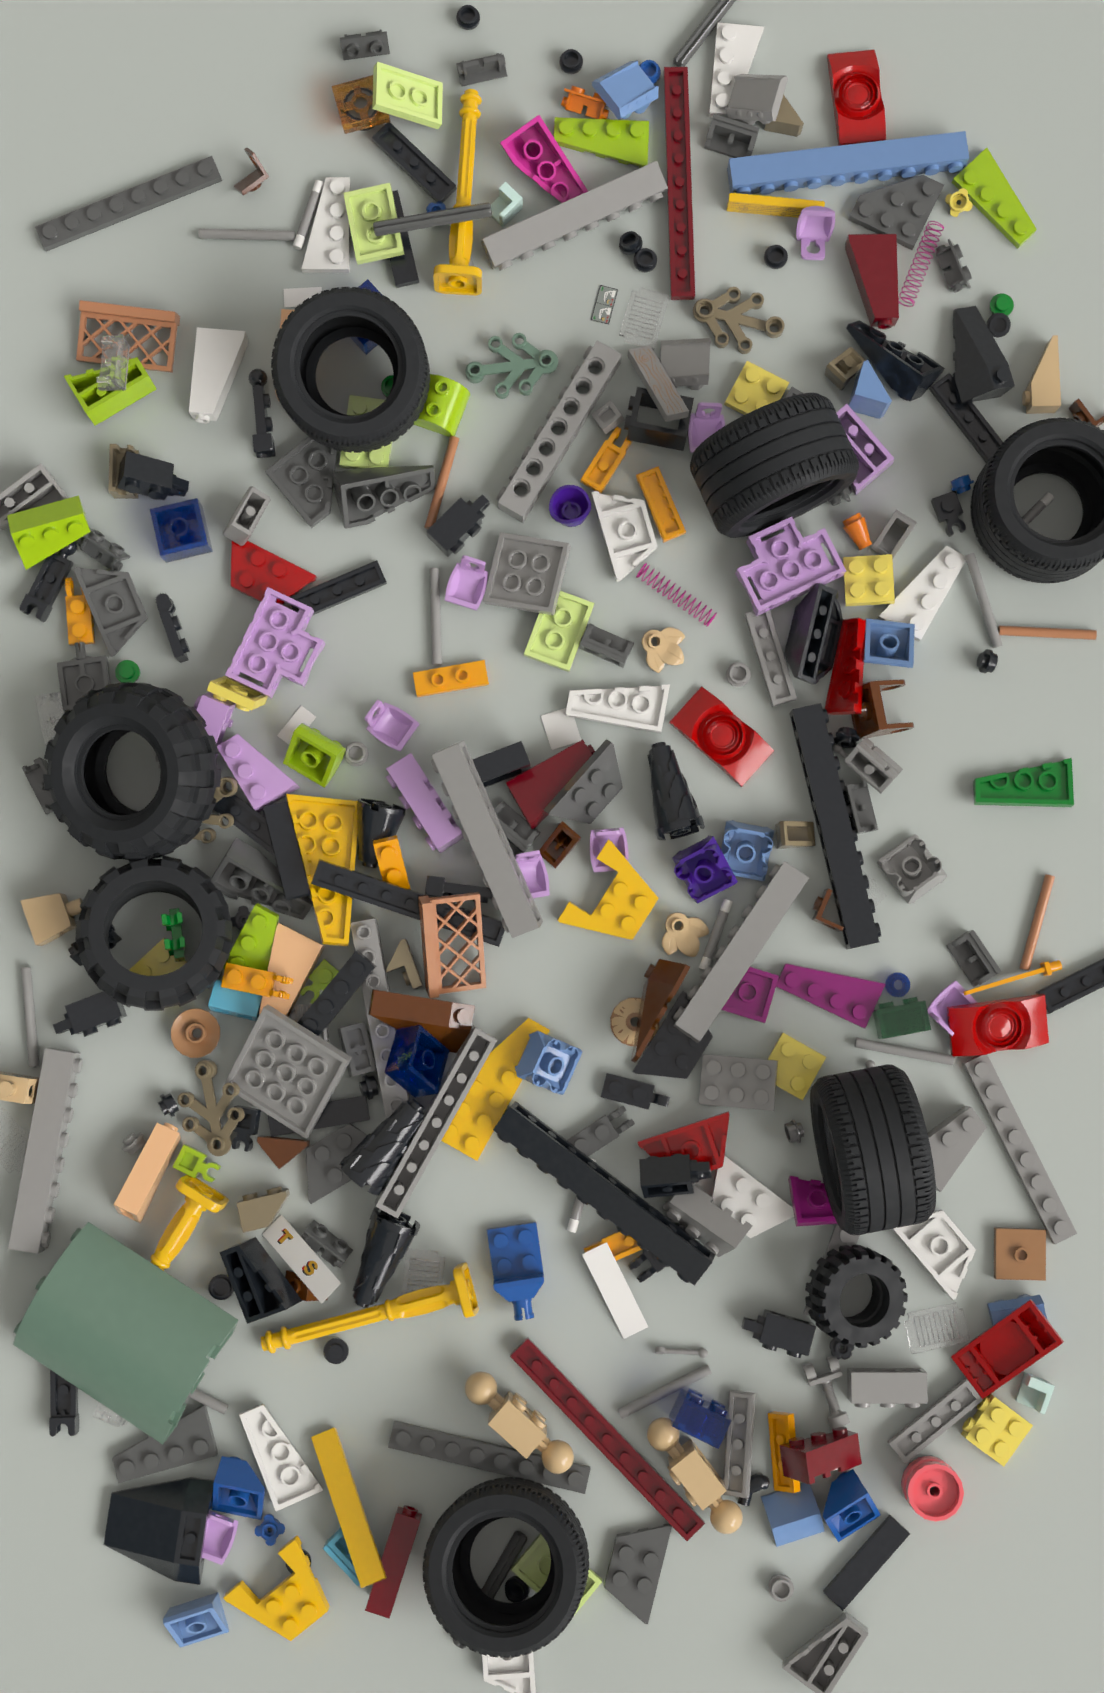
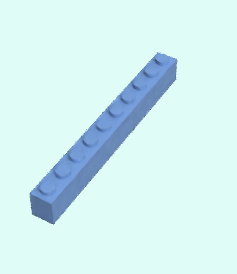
(848, 163)

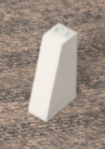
(214, 369)

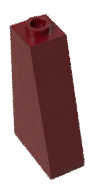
(876, 275)
(540, 784)
(394, 1561)

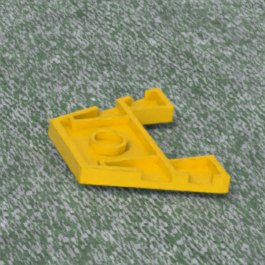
(622, 905)
(292, 1603)

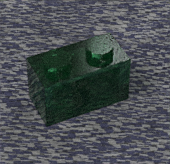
(902, 1018)

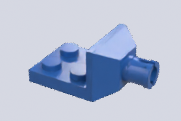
(516, 1265)

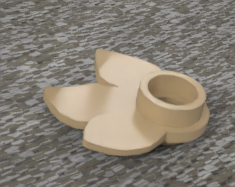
(666, 650)
(684, 938)

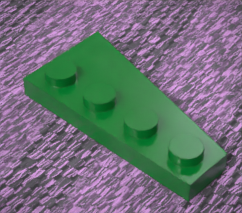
(1036, 786)

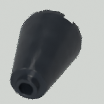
(375, 822)

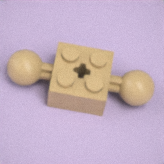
(518, 1424)
(697, 1475)

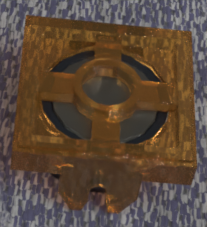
(357, 110)

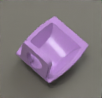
(816, 226)
(704, 424)
(467, 583)
(390, 725)
(597, 841)
(534, 873)
(948, 997)
(219, 1537)

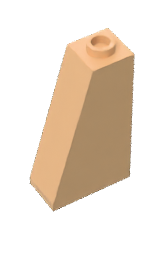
(294, 958)
(147, 1172)

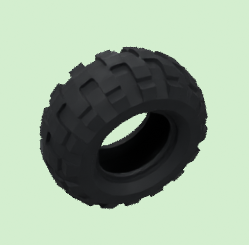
(79, 775)

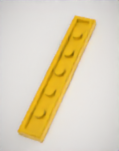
(348, 1508)

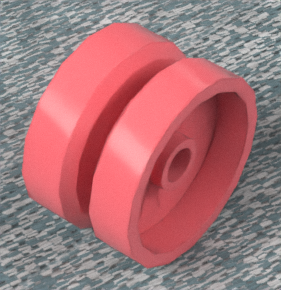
(930, 1503)

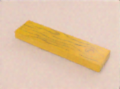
(769, 205)

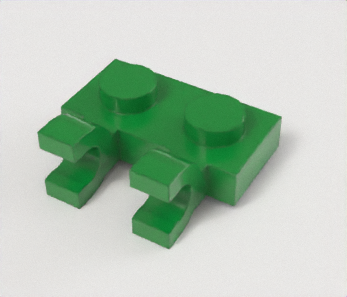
(174, 924)

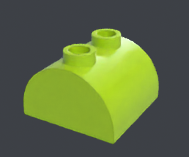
(443, 406)
(314, 755)

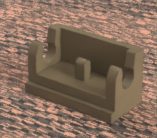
(115, 457)

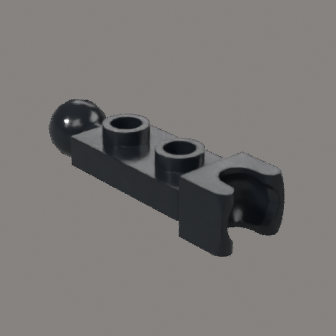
(262, 441)
(48, 583)
(438, 887)
(63, 1405)

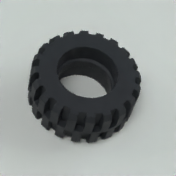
(882, 1310)

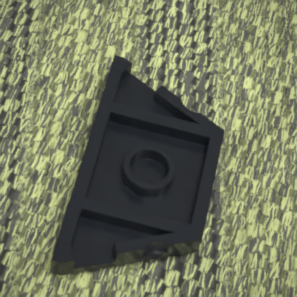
(670, 1050)

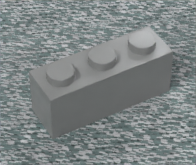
(887, 1387)

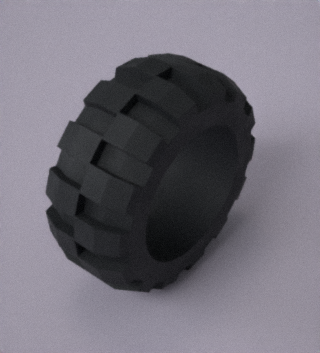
(144, 877)

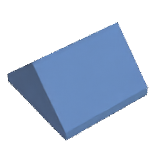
(869, 394)
(889, 643)
(792, 1515)
(196, 1620)

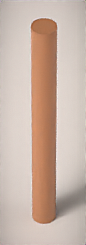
(442, 482)
(1047, 632)
(1037, 922)

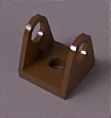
(872, 718)

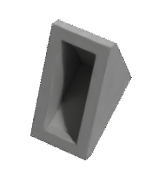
(894, 534)

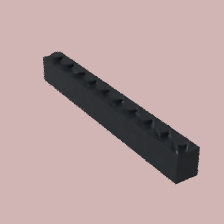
(834, 826)
(604, 1193)

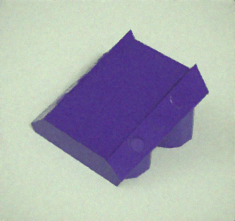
(704, 869)

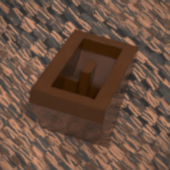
(559, 844)
(282, 1149)

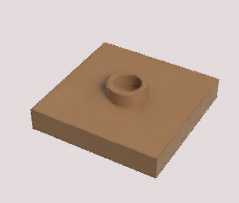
(1019, 1254)

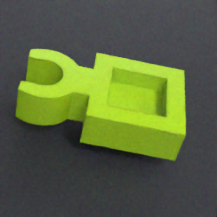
(321, 978)
(192, 1162)

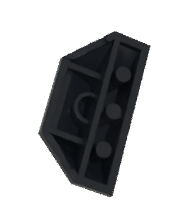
(814, 634)

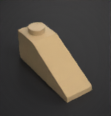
(1043, 389)

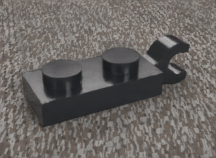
(631, 1092)

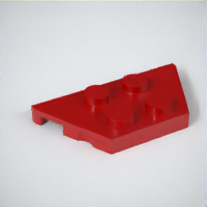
(256, 569)
(701, 1140)

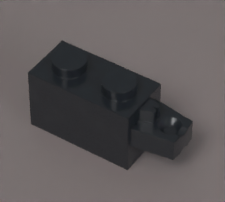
(149, 477)
(458, 524)
(90, 1014)
(671, 1175)
(782, 1332)

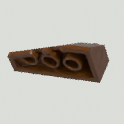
(660, 987)
(442, 1019)

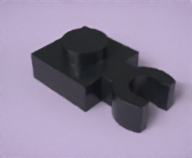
(948, 509)
(246, 1127)

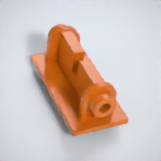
(577, 99)

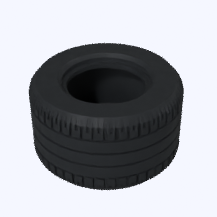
(337, 316)
(1053, 447)
(774, 464)
(873, 1149)
(465, 1608)

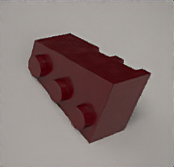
(820, 1454)

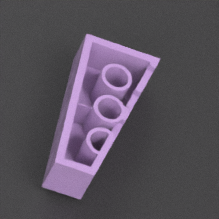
(425, 803)

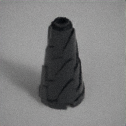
(673, 803)
(382, 1150)
(385, 1246)

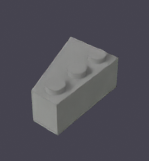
(28, 492)
(952, 1142)
(706, 1221)
(827, 1654)

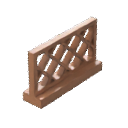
(135, 317)
(430, 944)

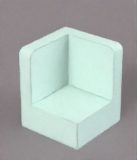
(506, 205)
(1034, 1392)

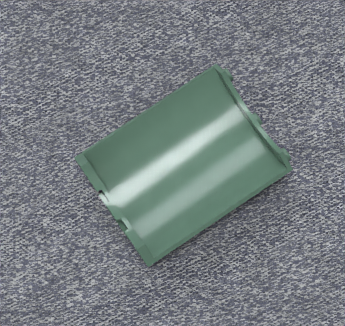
(123, 1331)

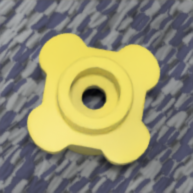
(961, 195)

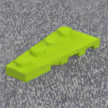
(608, 138)
(995, 198)

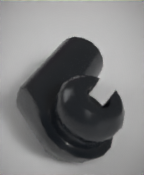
(757, 1483)

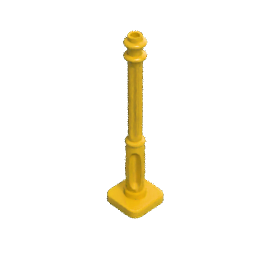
(457, 275)
(198, 1199)
(407, 1305)

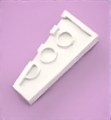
(732, 56)
(330, 235)
(925, 594)
(627, 707)
(280, 1464)

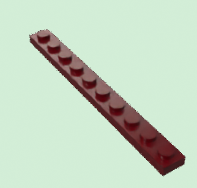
(679, 183)
(607, 1439)

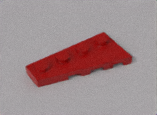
(846, 680)

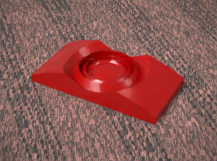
(857, 97)
(722, 736)
(998, 1025)
(1007, 1348)

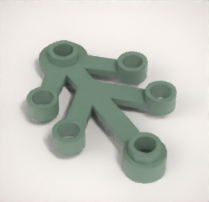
(515, 366)

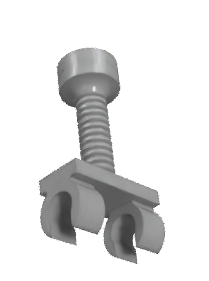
(837, 1417)

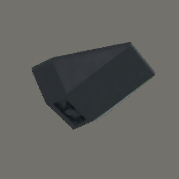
(162, 1526)

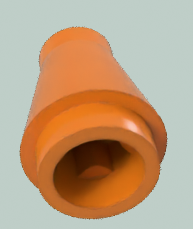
(857, 530)

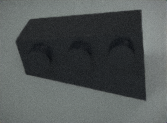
(257, 1281)

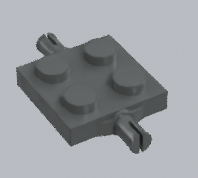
(81, 676)

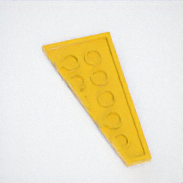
(326, 832)
(490, 1093)

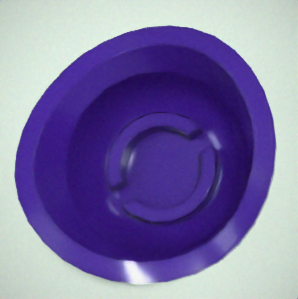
(570, 505)

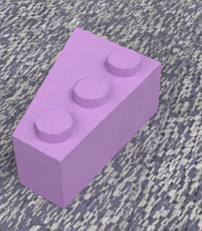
(870, 452)
(216, 715)
(255, 774)

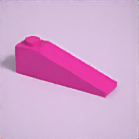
(542, 159)

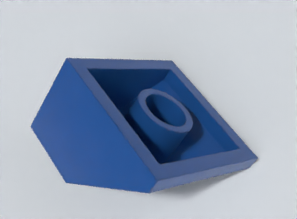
(238, 1489)
(848, 1506)

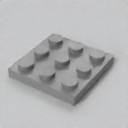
(527, 573)

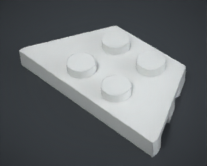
(625, 531)
(748, 1199)
(940, 1249)
(511, 1673)

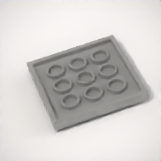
(287, 1071)

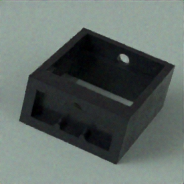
(654, 434)
(502, 764)

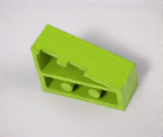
(104, 404)
(47, 529)

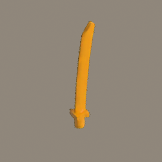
(1046, 967)

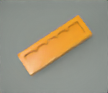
(660, 504)
(450, 678)

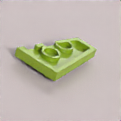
(255, 939)

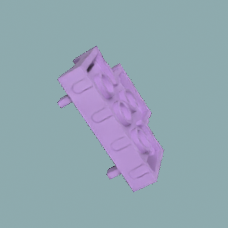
(787, 565)
(276, 645)

